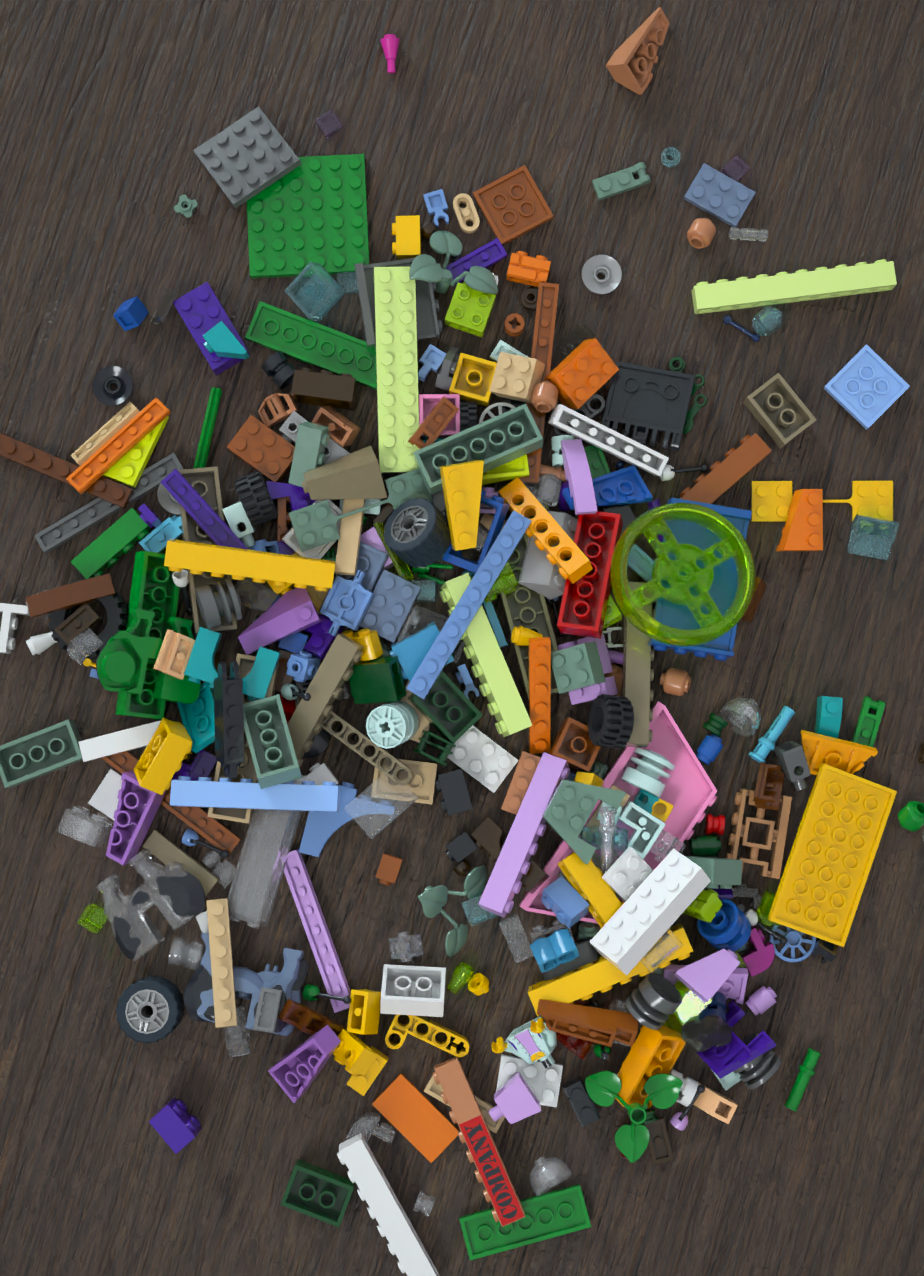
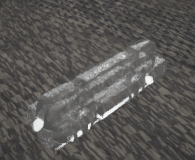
(748, 234)

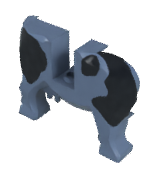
(199, 989)

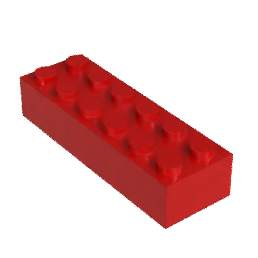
(587, 599)

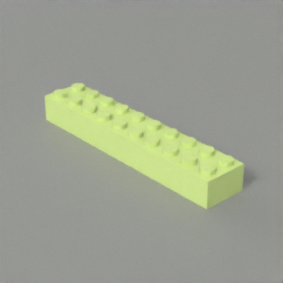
(396, 368)

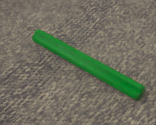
(208, 427)

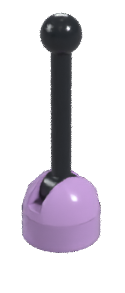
(680, 1119)

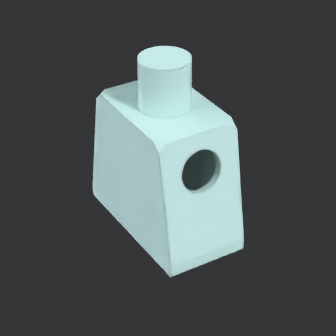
(235, 515)

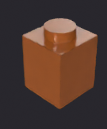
(388, 869)

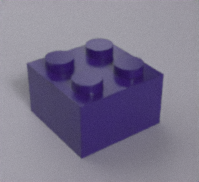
(176, 1124)

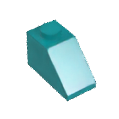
(224, 343)

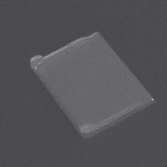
(380, 805)

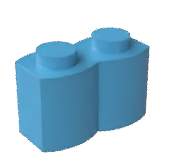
(554, 950)

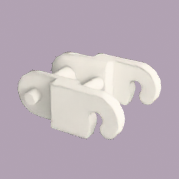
(609, 630)

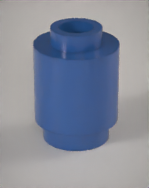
(709, 749)

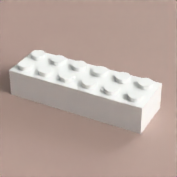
(650, 911)

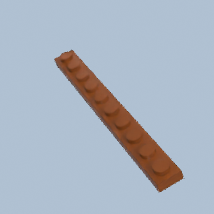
(542, 351)

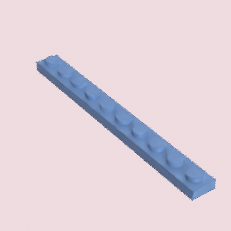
(468, 605)

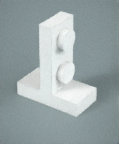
(9, 624)

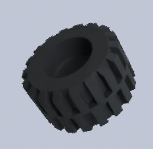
(256, 498)
(610, 721)

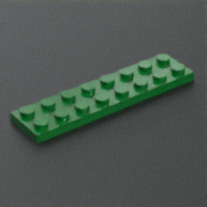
(313, 343)

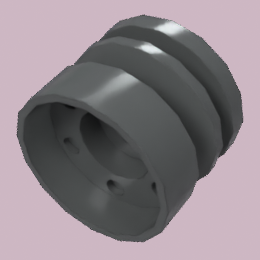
(218, 603)
(654, 1001)
(759, 1069)

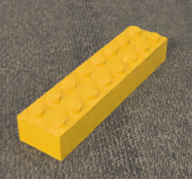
(249, 563)
(597, 976)

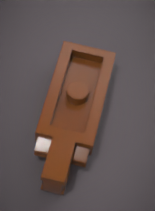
(283, 517)

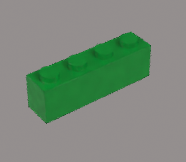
(111, 545)

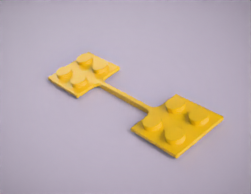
(868, 498)

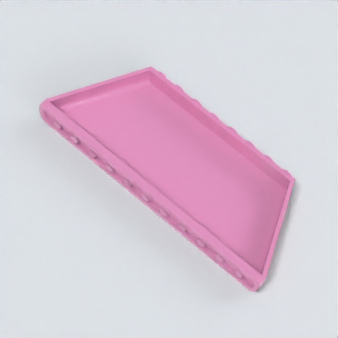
(686, 789)

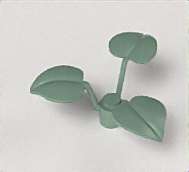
(426, 269)
(436, 897)

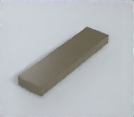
(169, 852)

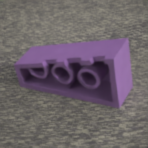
(132, 818)
(302, 1065)

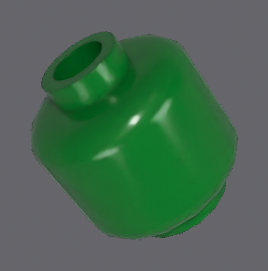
(912, 816)

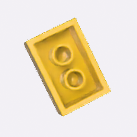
(163, 756)

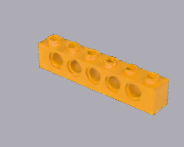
(578, 564)

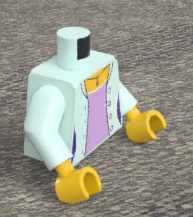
(530, 1042)

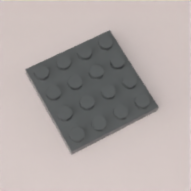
(247, 157)

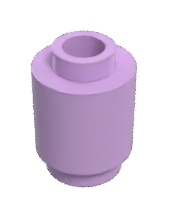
(761, 1000)

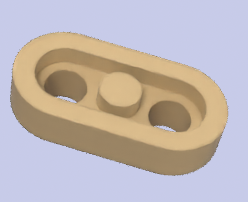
(466, 214)

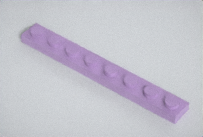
(316, 929)

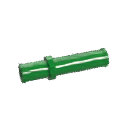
(802, 1079)

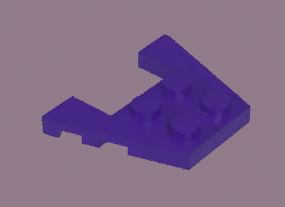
(297, 498)
(735, 1054)

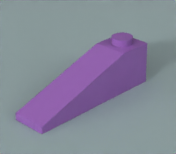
(284, 618)

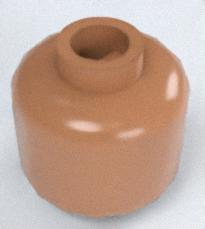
(701, 233)
(544, 396)
(675, 681)

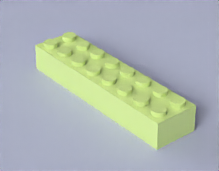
(488, 664)

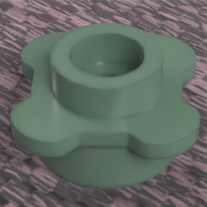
(187, 212)

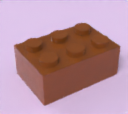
(263, 450)

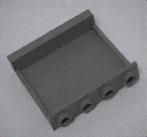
(426, 306)

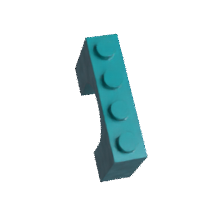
(202, 665)

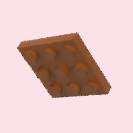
(513, 205)

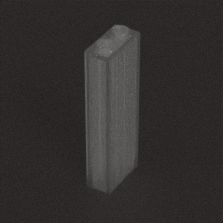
(261, 865)

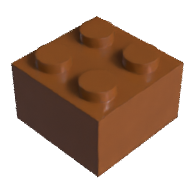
(574, 745)

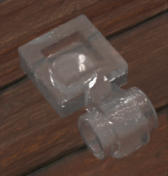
(224, 871)

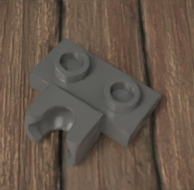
(448, 368)

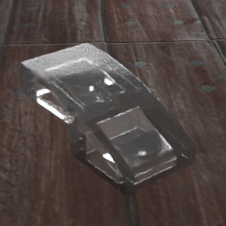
(516, 938)

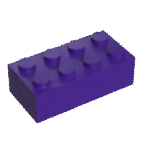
(201, 313)

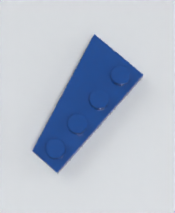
(617, 489)

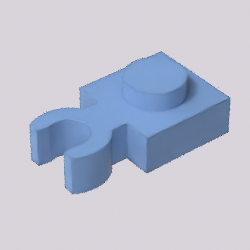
(436, 204)

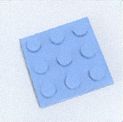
(866, 387)

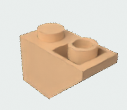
(716, 1104)

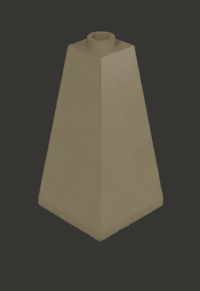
(346, 478)

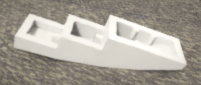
(117, 742)

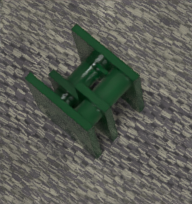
(424, 740)

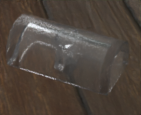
(662, 950)

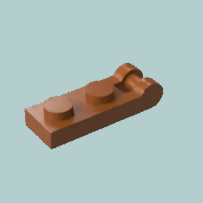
(434, 423)

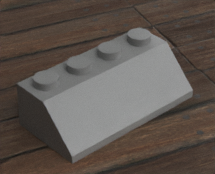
(537, 571)

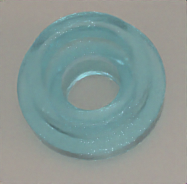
(673, 152)

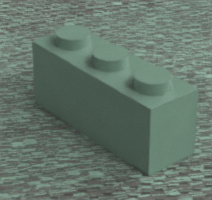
(308, 450)

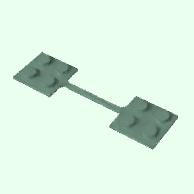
(317, 525)

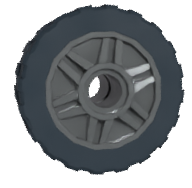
(417, 533)

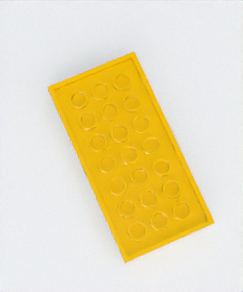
(832, 855)

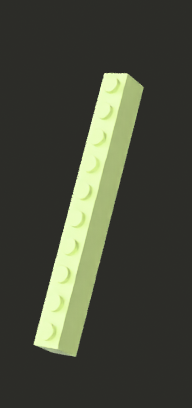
(793, 287)

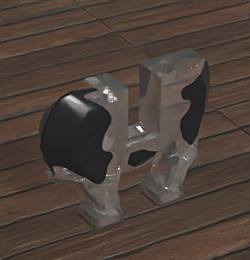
(169, 887)

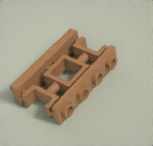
(776, 836)

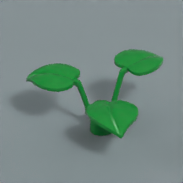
(633, 1138)

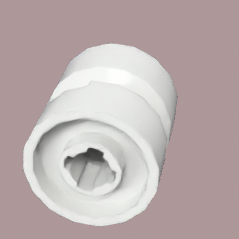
(687, 1089)

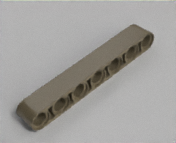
(362, 745)

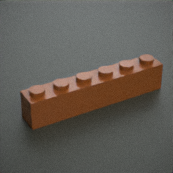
(728, 472)

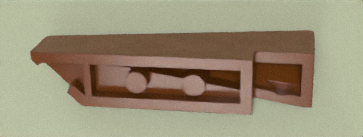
(589, 1023)

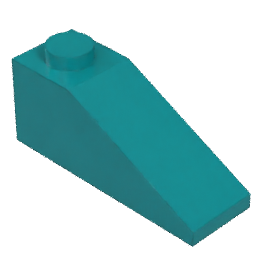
(828, 716)

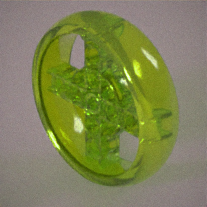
(731, 546)

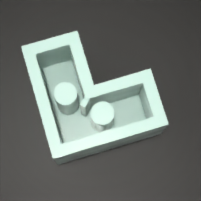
(646, 828)

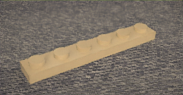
(221, 963)

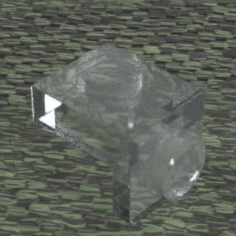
(83, 645)

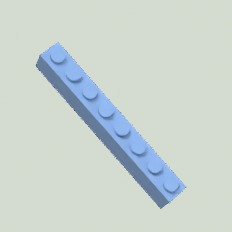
(250, 795)

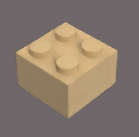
(516, 377)

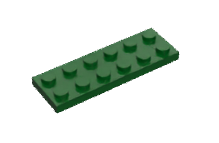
(545, 1218)

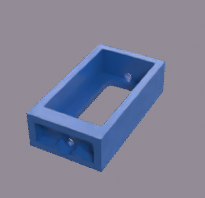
(501, 509)

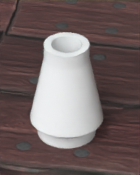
(39, 643)

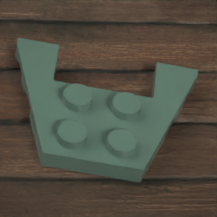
(571, 809)

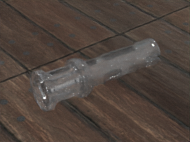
(607, 829)

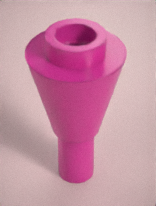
(390, 48)

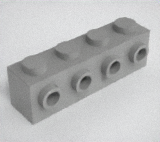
(290, 430)

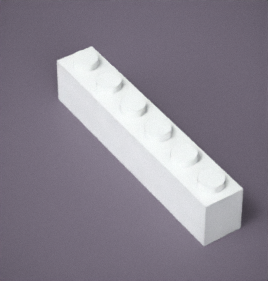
(608, 440)

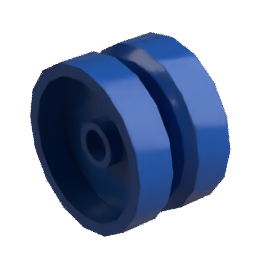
(728, 928)

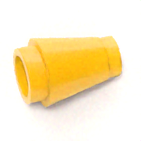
(521, 635)

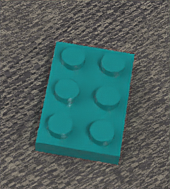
(199, 718)

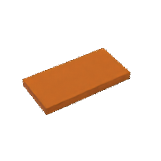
(415, 1118)

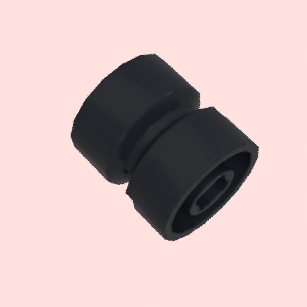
(278, 368)

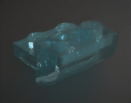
(872, 537)

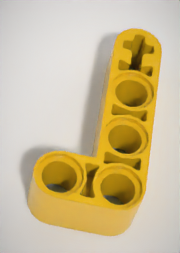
(429, 1036)

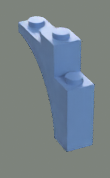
(322, 825)

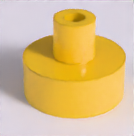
(478, 984)

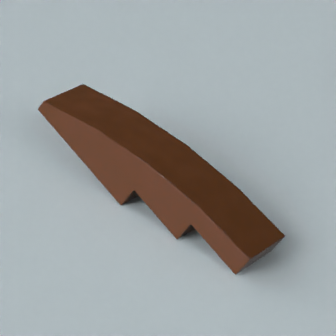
(69, 595)
(308, 1019)

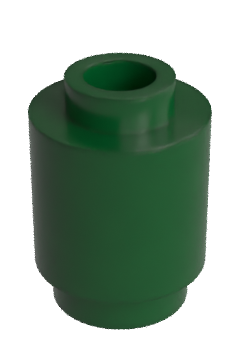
(705, 845)

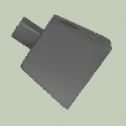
(790, 756)

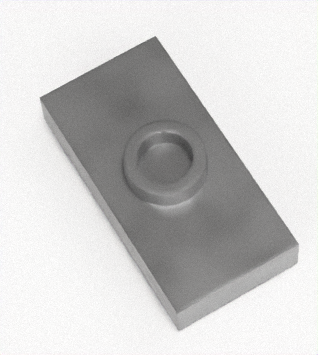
(267, 1010)

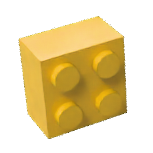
(473, 379)

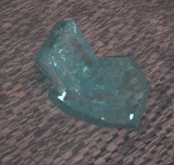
(592, 836)

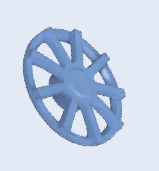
(794, 940)

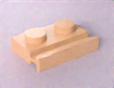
(174, 654)

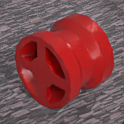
(715, 824)

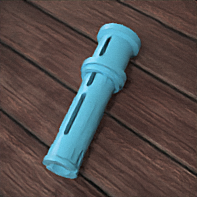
(767, 742)

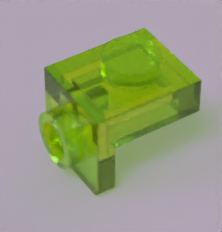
(764, 908)

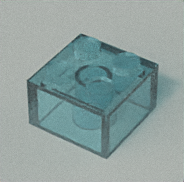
(314, 291)

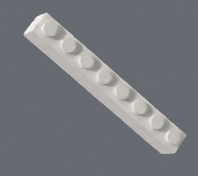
(385, 1208)

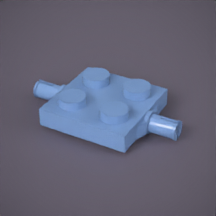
(347, 603)

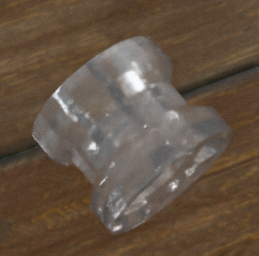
(424, 1203)

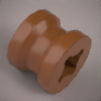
(514, 329)

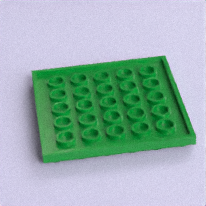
(310, 216)

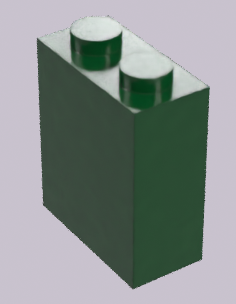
(377, 681)

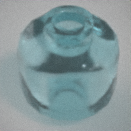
(767, 321)

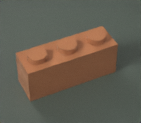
(520, 782)

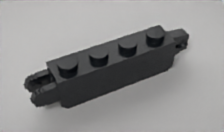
(229, 719)

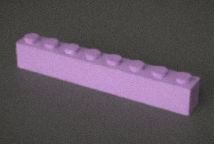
(523, 837)

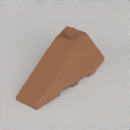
(635, 57)

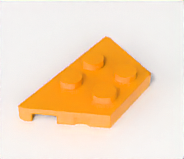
(834, 752)

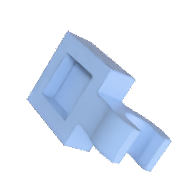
(431, 360)

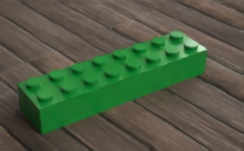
(155, 592)

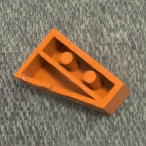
(804, 522)

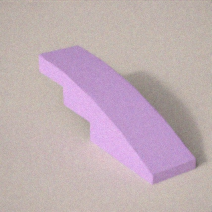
(578, 476)

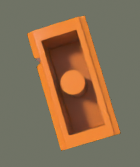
(528, 269)

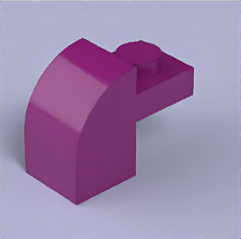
(761, 956)

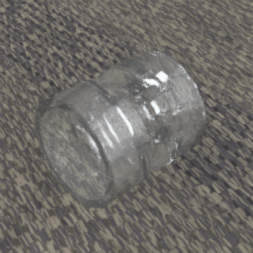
(185, 953)

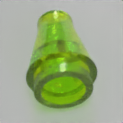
(460, 976)

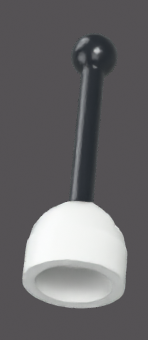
(669, 471)
(181, 579)
(753, 917)

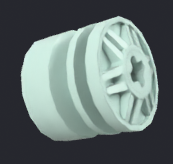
(401, 720)
(648, 772)

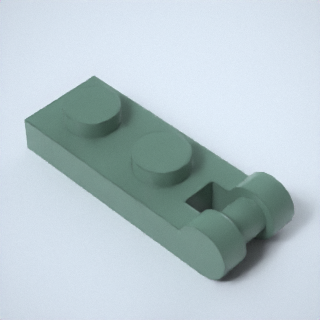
(620, 181)

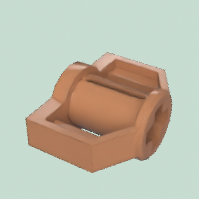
(277, 409)

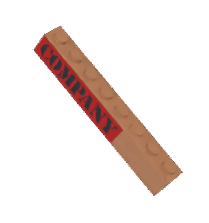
(481, 1145)

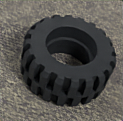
(116, 620)

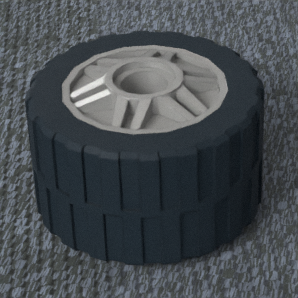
(134, 1013)

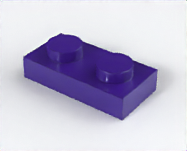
(149, 516)

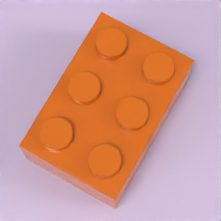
(582, 373)

